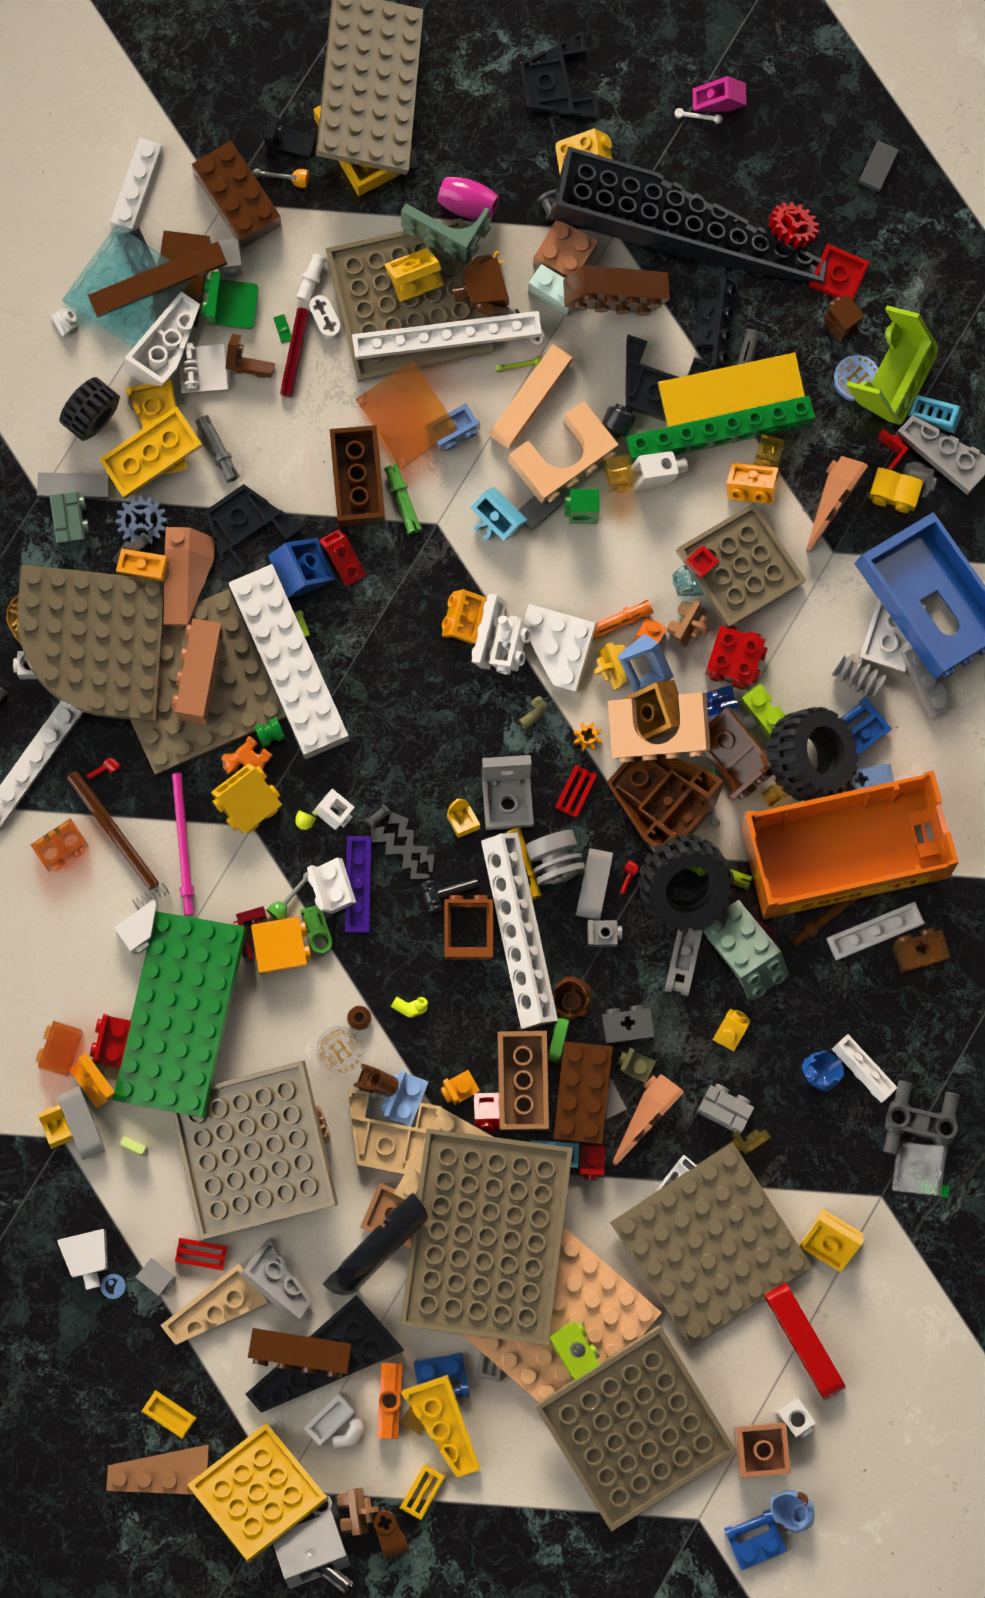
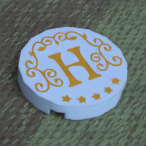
(855, 370)

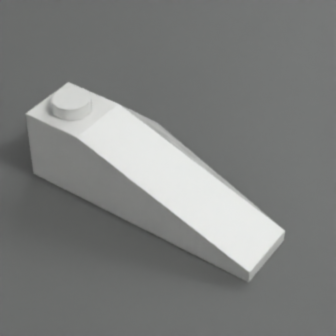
(162, 346)

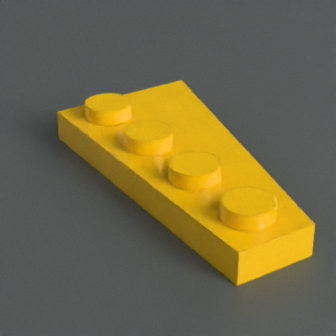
(150, 404)
(441, 1416)

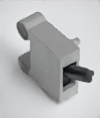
(314, 1551)

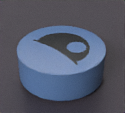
(113, 1286)

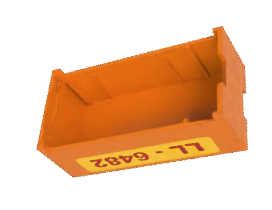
(848, 846)

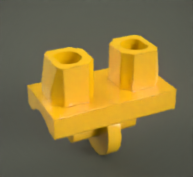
(610, 665)

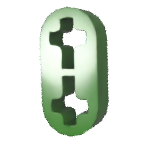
(557, 1041)

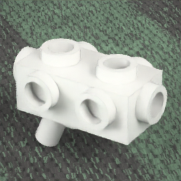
(509, 644)

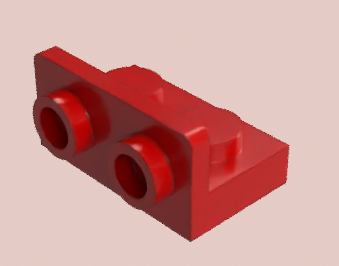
(110, 1041)

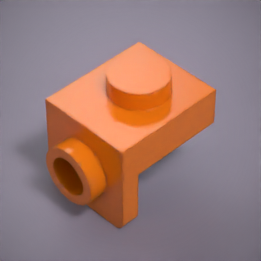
(652, 629)

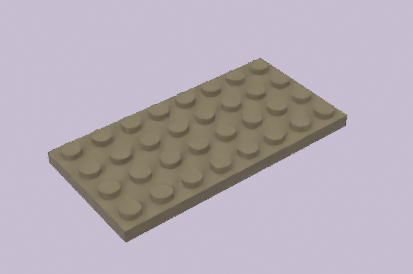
(370, 84)

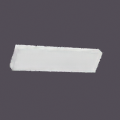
(875, 931)

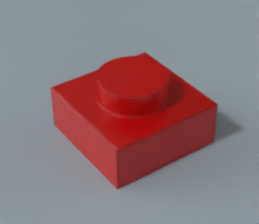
(701, 561)

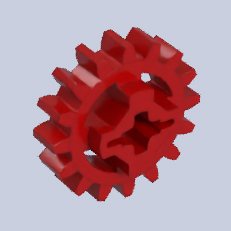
(793, 225)

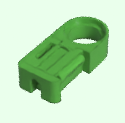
(317, 926)

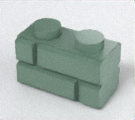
(68, 517)

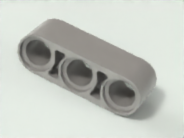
(594, 884)
(81, 1122)

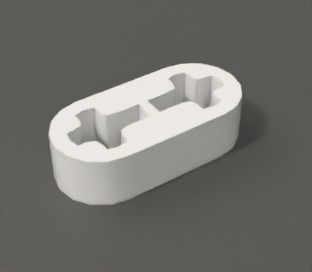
(320, 319)

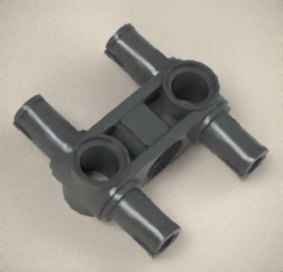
(919, 1121)

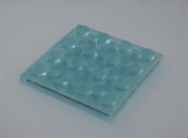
(115, 261)

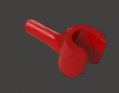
(110, 764)
(631, 869)

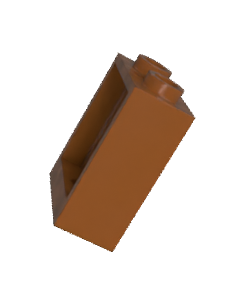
(468, 953)

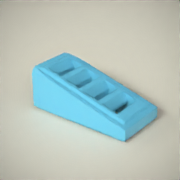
(947, 408)

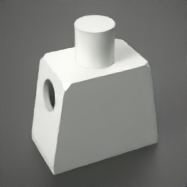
(656, 470)
(86, 1256)

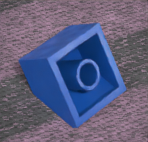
(301, 567)

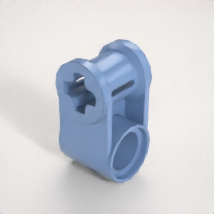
(872, 776)

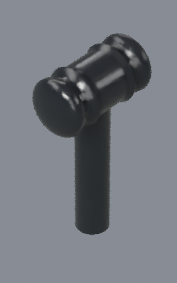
(433, 895)

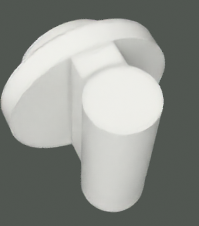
(65, 321)

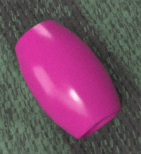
(466, 197)

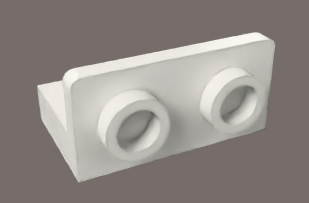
(331, 886)

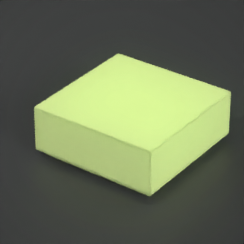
(133, 1146)

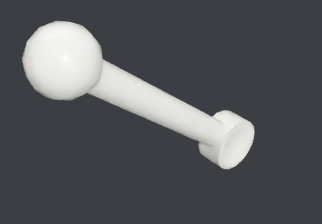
(679, 113)

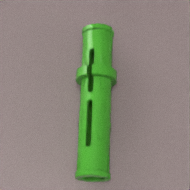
(400, 492)

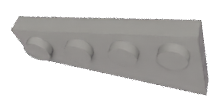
(953, 459)

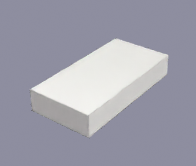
(329, 1419)

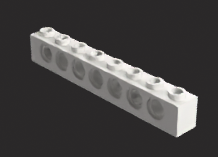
(519, 930)

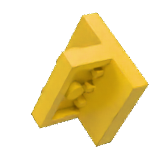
(414, 274)
(832, 1240)

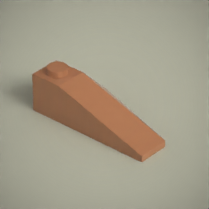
(839, 485)
(186, 573)
(654, 1102)

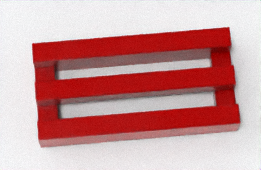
(584, 773)
(180, 1250)

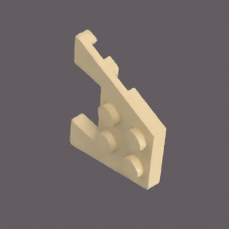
(383, 1143)

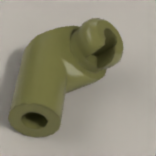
(534, 715)

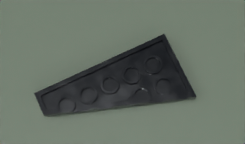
(350, 1325)

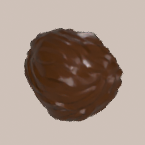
(572, 998)

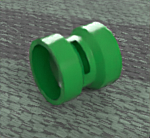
(269, 732)

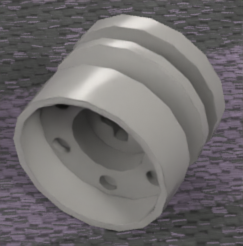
(555, 856)

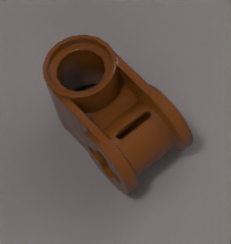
(376, 1081)
(391, 1538)

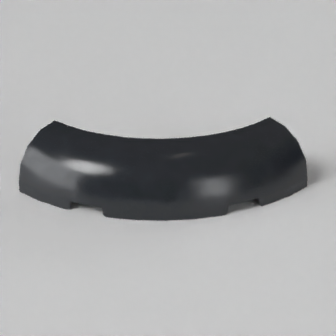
(378, 1247)

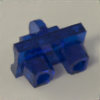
(720, 699)

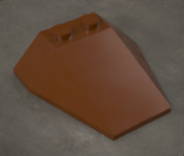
(665, 796)

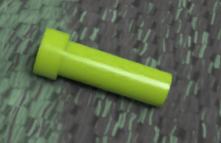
(299, 616)

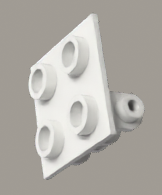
(203, 369)

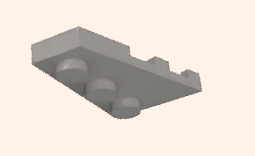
(272, 1279)

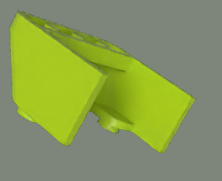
(902, 369)

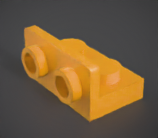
(752, 483)
(463, 616)
(92, 1081)

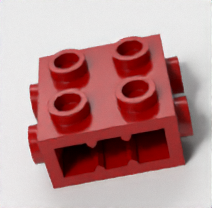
(736, 657)

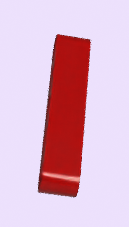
(805, 1341)

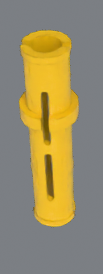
(534, 887)

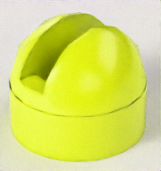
(304, 820)

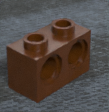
(843, 318)

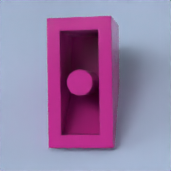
(719, 95)

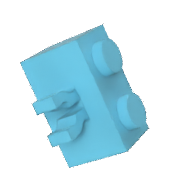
(497, 514)

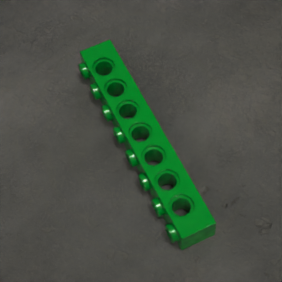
(722, 429)

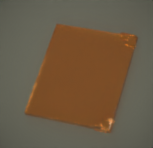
(407, 414)

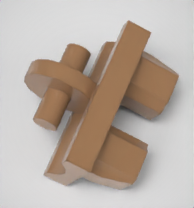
(692, 624)
(360, 1511)

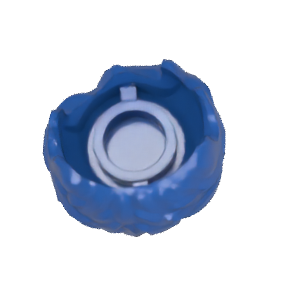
(823, 1070)

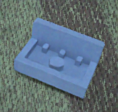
(467, 426)

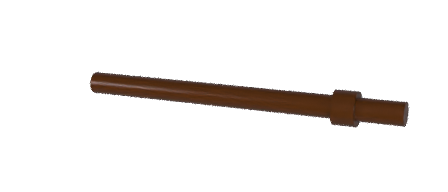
(812, 928)

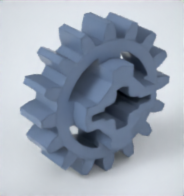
(148, 514)

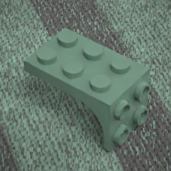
(454, 242)
(747, 950)

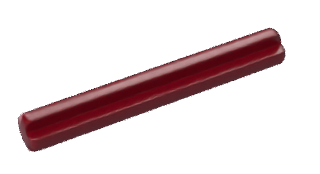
(294, 352)

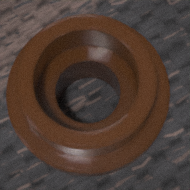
(359, 1025)

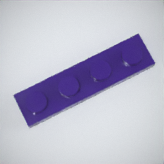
(359, 873)

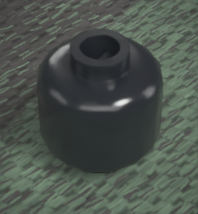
(619, 420)

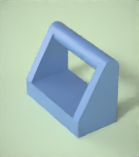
(659, 666)

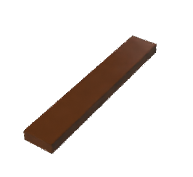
(157, 279)

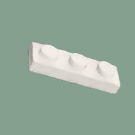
(492, 609)
(864, 1068)

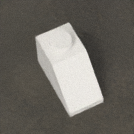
(138, 928)

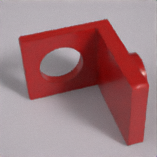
(894, 443)

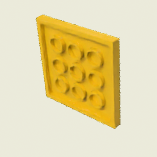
(257, 1492)

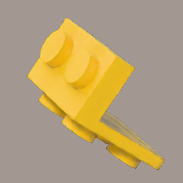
(589, 141)

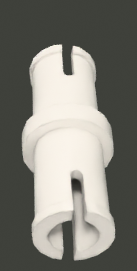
(311, 278)

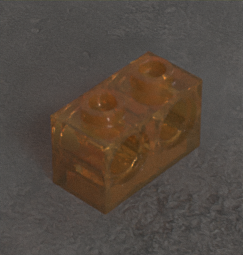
(56, 840)

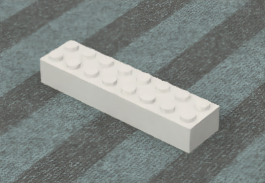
(288, 661)

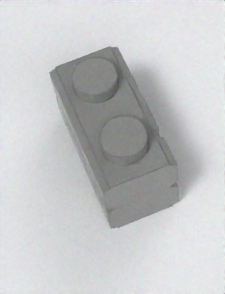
(725, 1109)

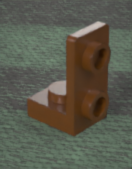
(240, 364)

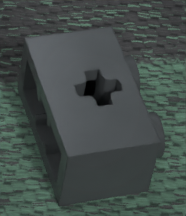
(618, 1034)

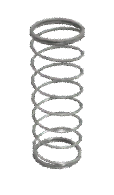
(136, 905)

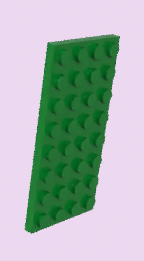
(180, 1014)

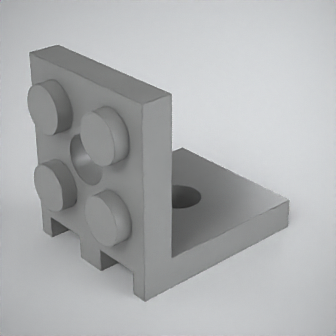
(503, 780)

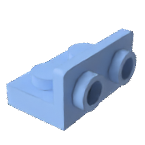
(406, 1100)

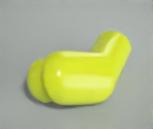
(412, 1008)

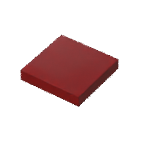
(842, 273)

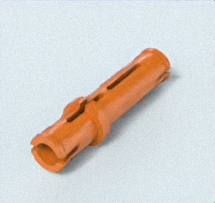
(625, 617)

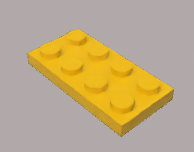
(150, 452)

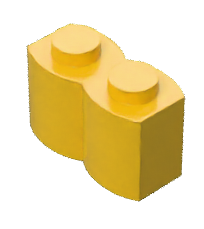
(895, 490)

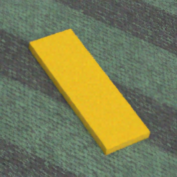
(730, 389)

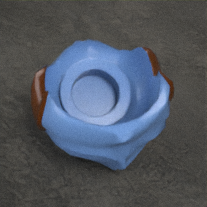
(792, 1511)

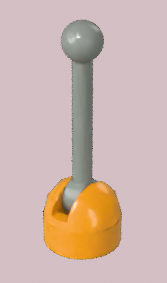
(299, 177)

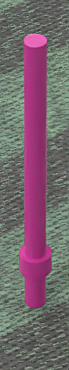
(186, 890)

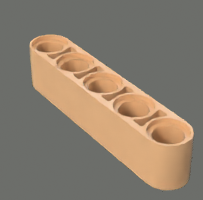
(531, 396)

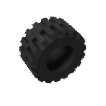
(89, 408)

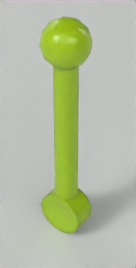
(499, 368)

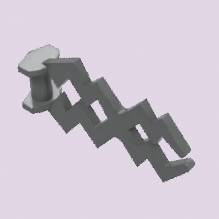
(407, 850)

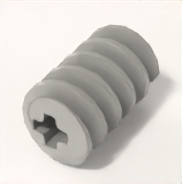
(859, 675)

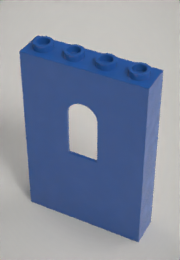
(913, 567)

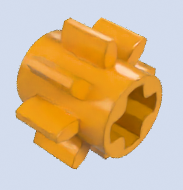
(584, 729)

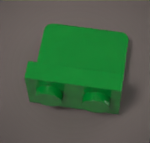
(230, 302)

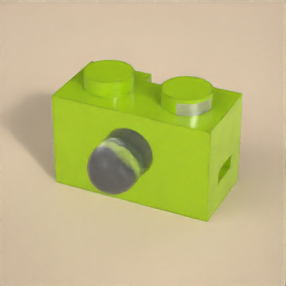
(760, 711)
(574, 1350)

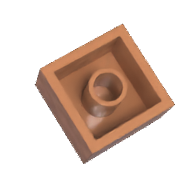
(565, 249)
(762, 1449)

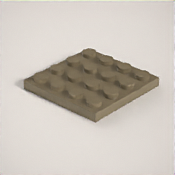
(750, 569)

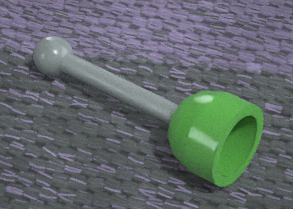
(278, 909)

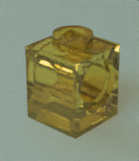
(619, 473)

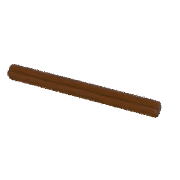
(112, 830)

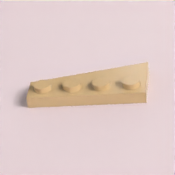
(216, 1305)

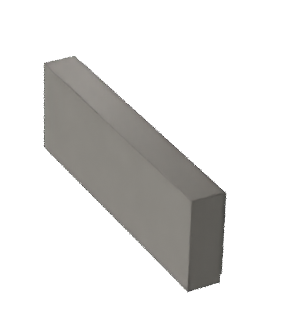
(88, 485)

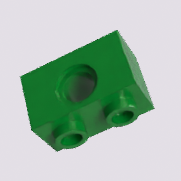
(582, 506)

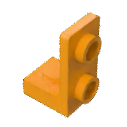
(459, 1088)

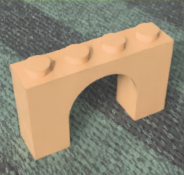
(548, 481)
(690, 738)

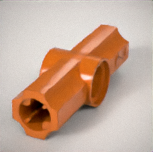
(389, 1417)

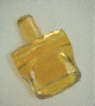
(773, 794)

